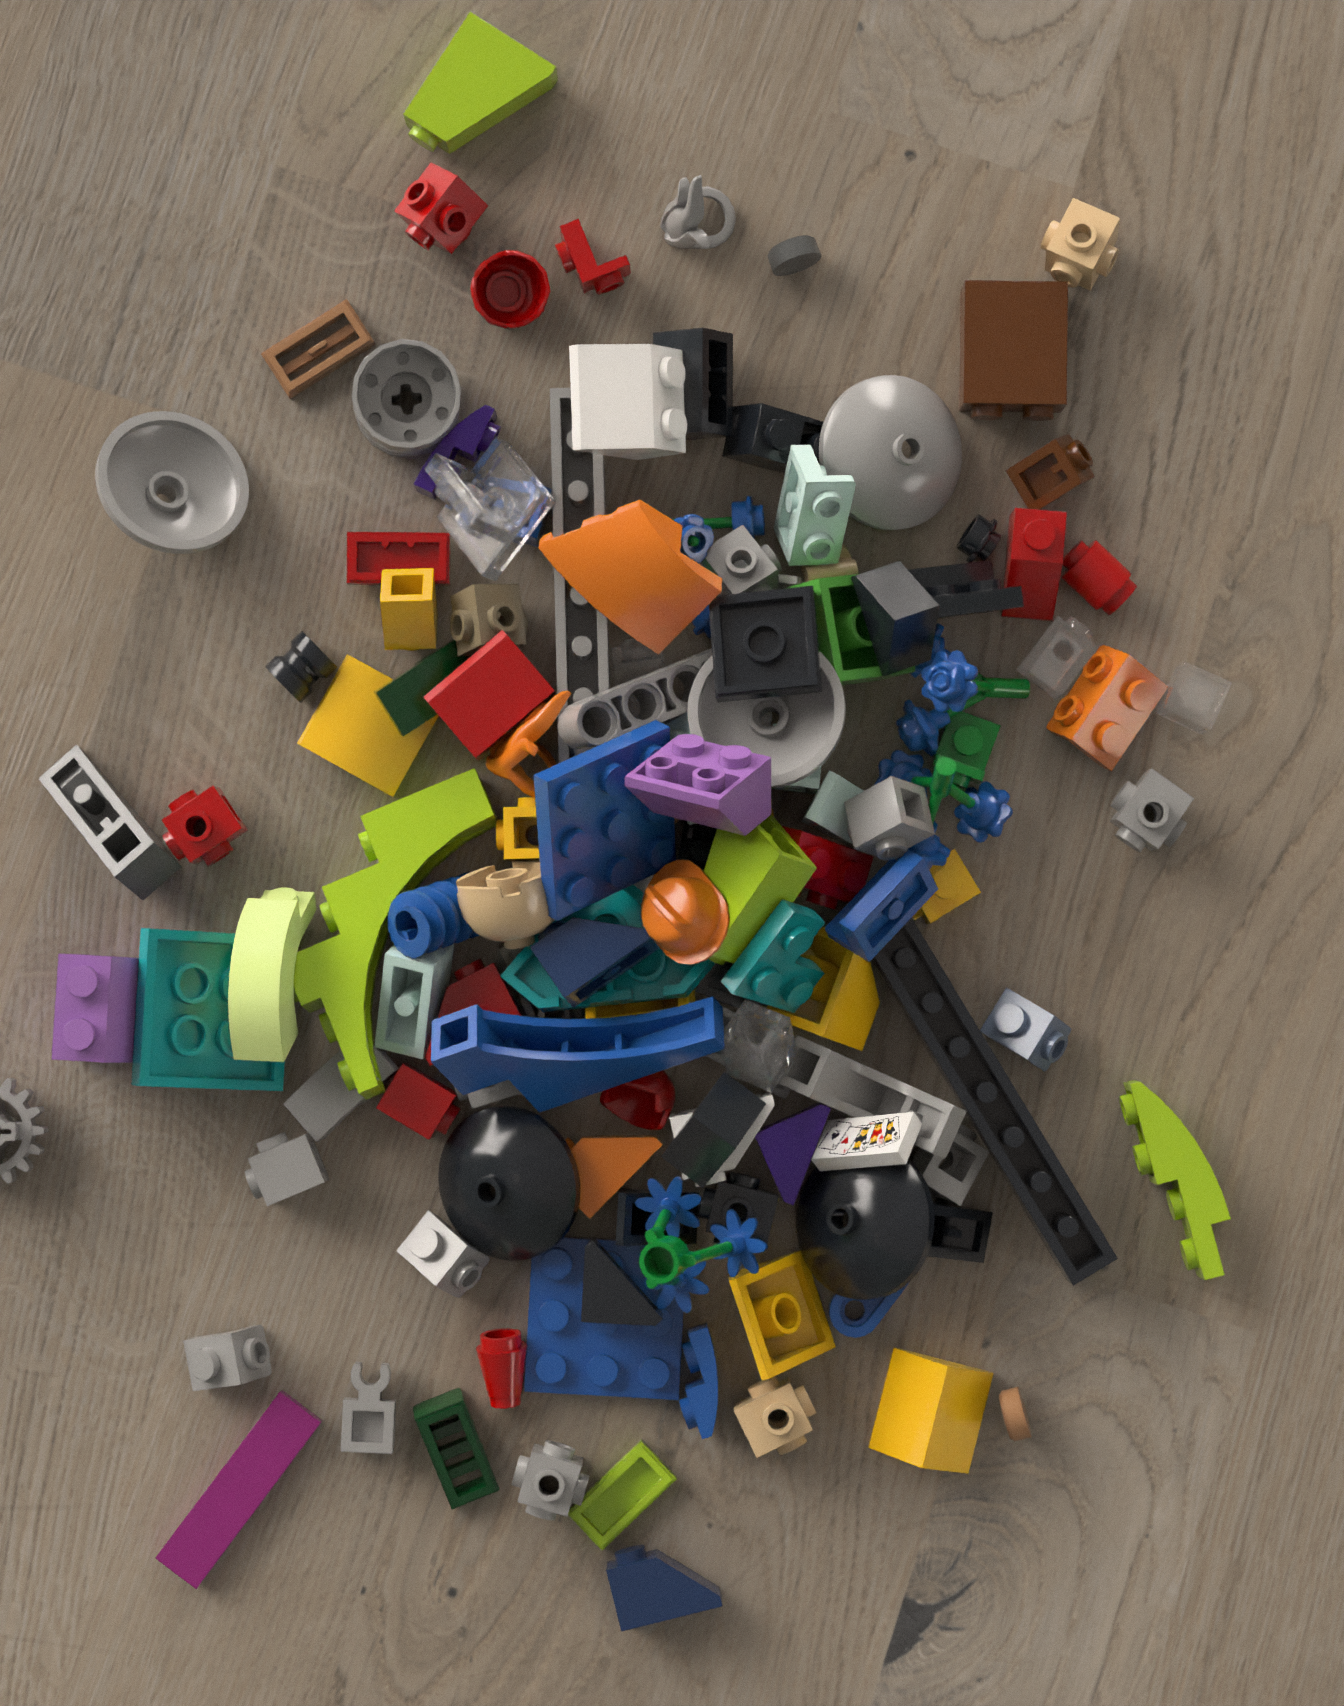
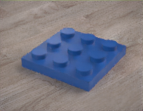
(595, 829)
(596, 1357)

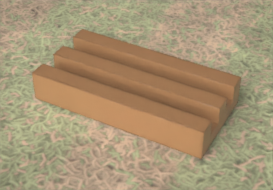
(329, 365)

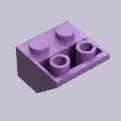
(705, 784)

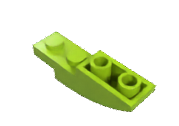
(1172, 1154)

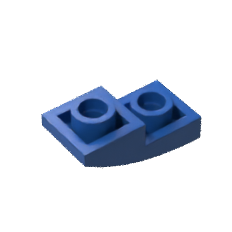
(702, 1394)

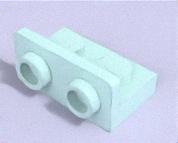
(812, 510)

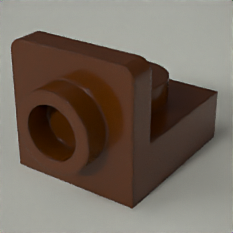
(1051, 471)

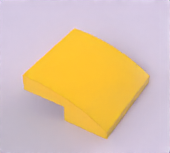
(357, 732)

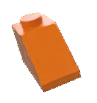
(607, 1164)

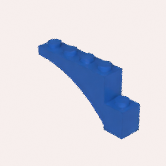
(570, 1058)

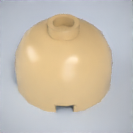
(505, 903)

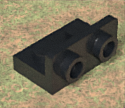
(967, 589)

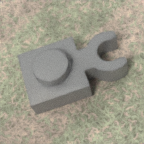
(369, 1419)

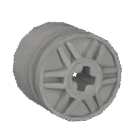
(399, 368)

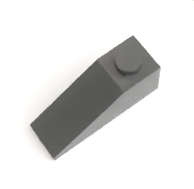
(109, 823)

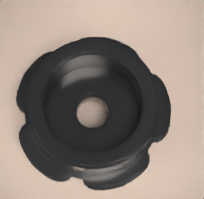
(979, 539)

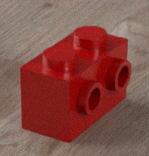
(839, 870)

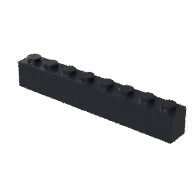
(993, 1105)

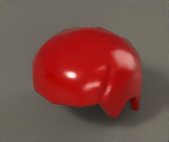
(510, 289)
(642, 1101)

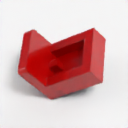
(577, 255)

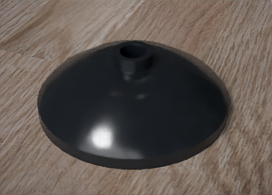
(531, 1176)
(885, 1232)

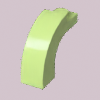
(263, 974)

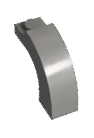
(867, 1092)

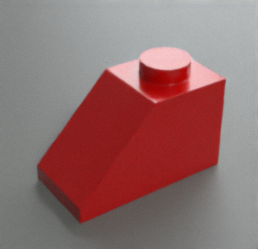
(1035, 561)
(477, 986)

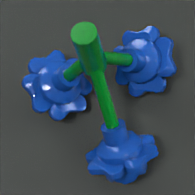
(953, 688)
(980, 809)

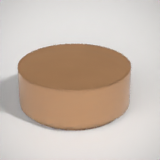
(1015, 1414)

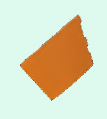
(634, 572)

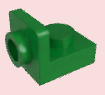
(969, 744)

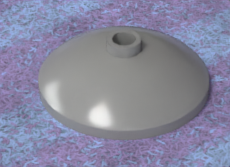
(865, 440)
(188, 465)
(799, 741)

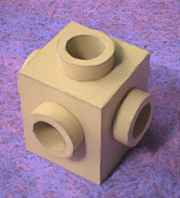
(1081, 245)
(769, 1434)

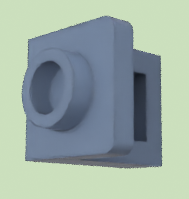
(1027, 1030)

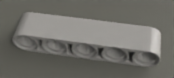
(611, 707)

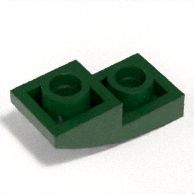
(405, 694)

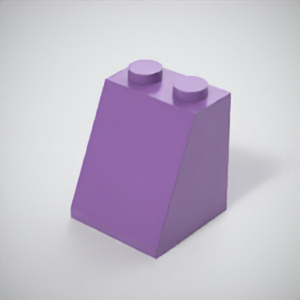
(95, 1008)

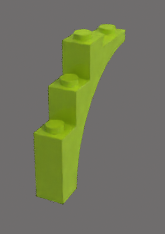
(341, 971)

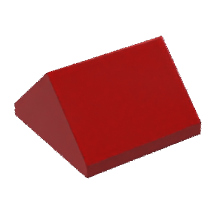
(489, 694)

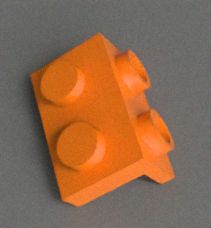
(1107, 706)

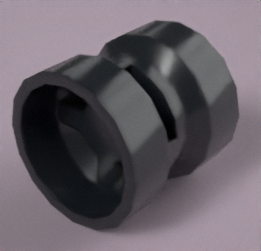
(301, 667)

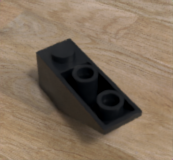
(766, 433)

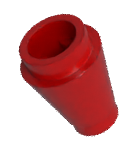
(502, 1365)

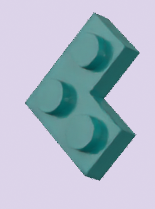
(772, 964)

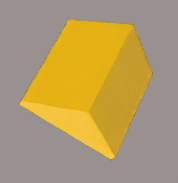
(781, 1314)
(930, 1411)

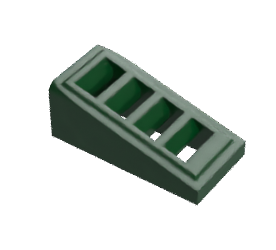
(438, 1409)

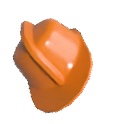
(685, 913)

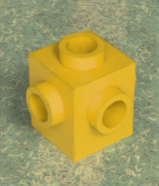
(514, 829)

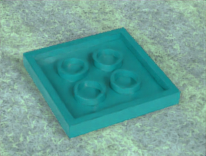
(185, 1016)

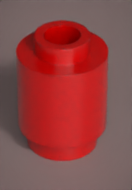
(1097, 576)

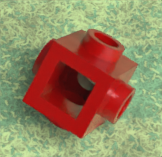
(440, 209)
(221, 822)

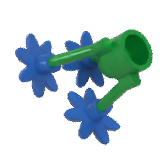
(667, 1259)

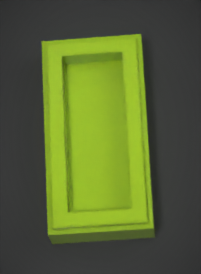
(622, 1494)

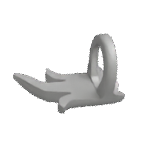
(687, 211)

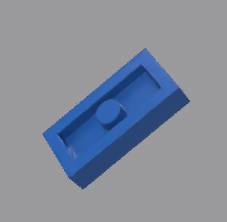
(883, 906)

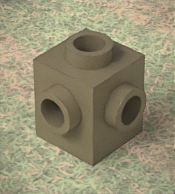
(483, 612)

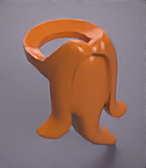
(521, 742)

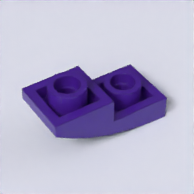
(465, 439)

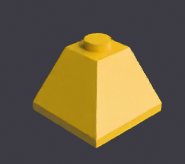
(842, 1000)

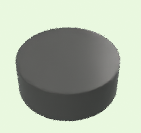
(794, 255)

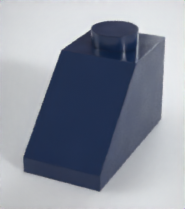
(589, 954)
(656, 1588)

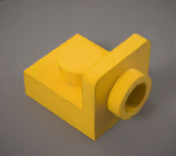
(954, 888)

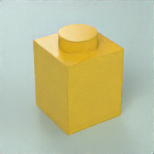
(409, 609)

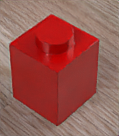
(419, 1102)

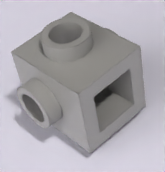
(743, 563)
(1167, 804)
(554, 1460)

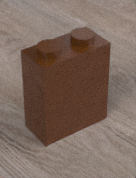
(1013, 348)

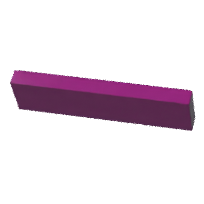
(238, 1489)

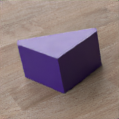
(790, 1147)

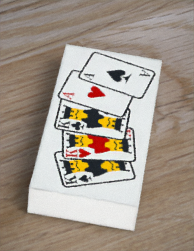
(867, 1141)

